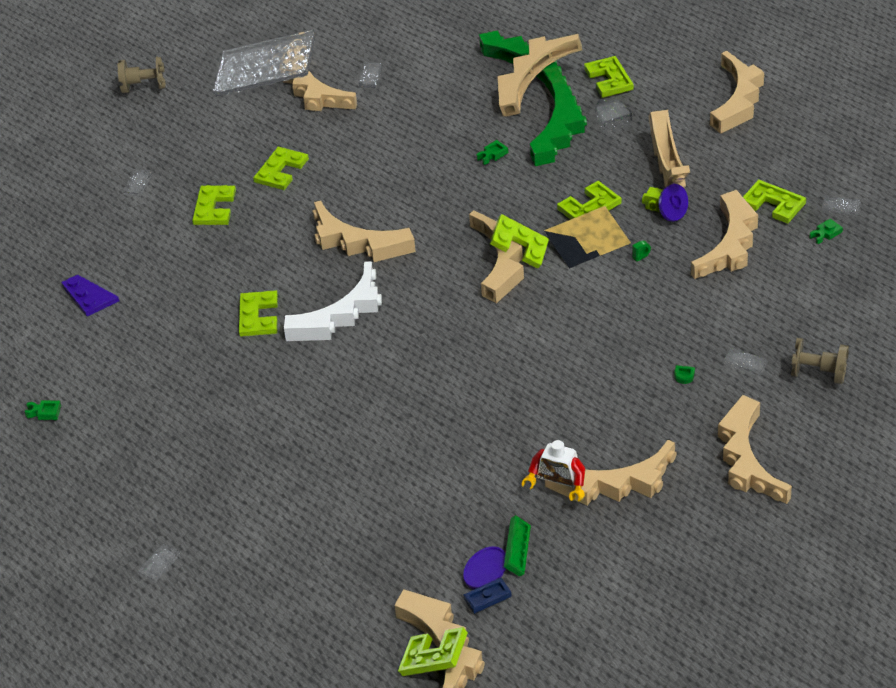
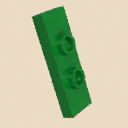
(517, 546)

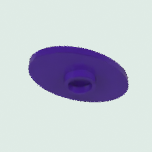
(673, 202)
(484, 567)

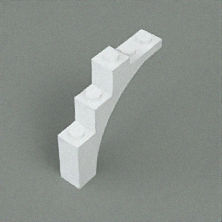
(322, 323)

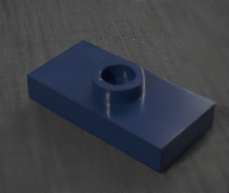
(487, 595)

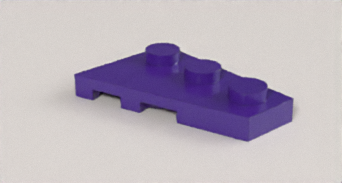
(88, 295)

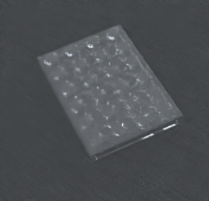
(265, 63)

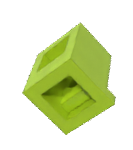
(651, 199)

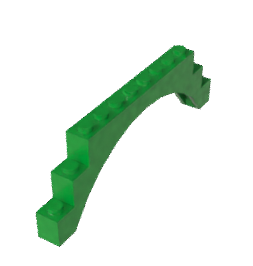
(567, 115)

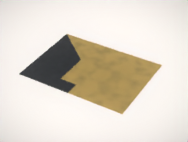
(587, 237)

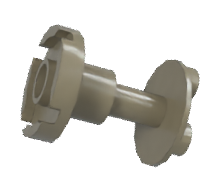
(134, 75)
(827, 361)

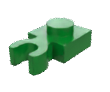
(492, 151)
(826, 229)
(44, 411)

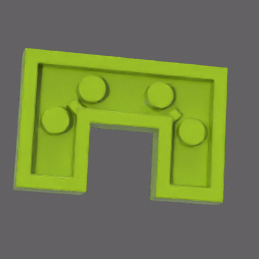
(618, 78)
(270, 172)
(600, 197)
(787, 202)
(205, 207)
(509, 230)
(250, 322)
(421, 659)

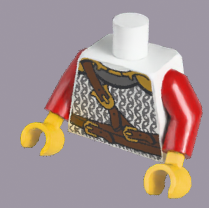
(558, 465)

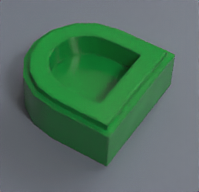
(640, 250)
(684, 374)

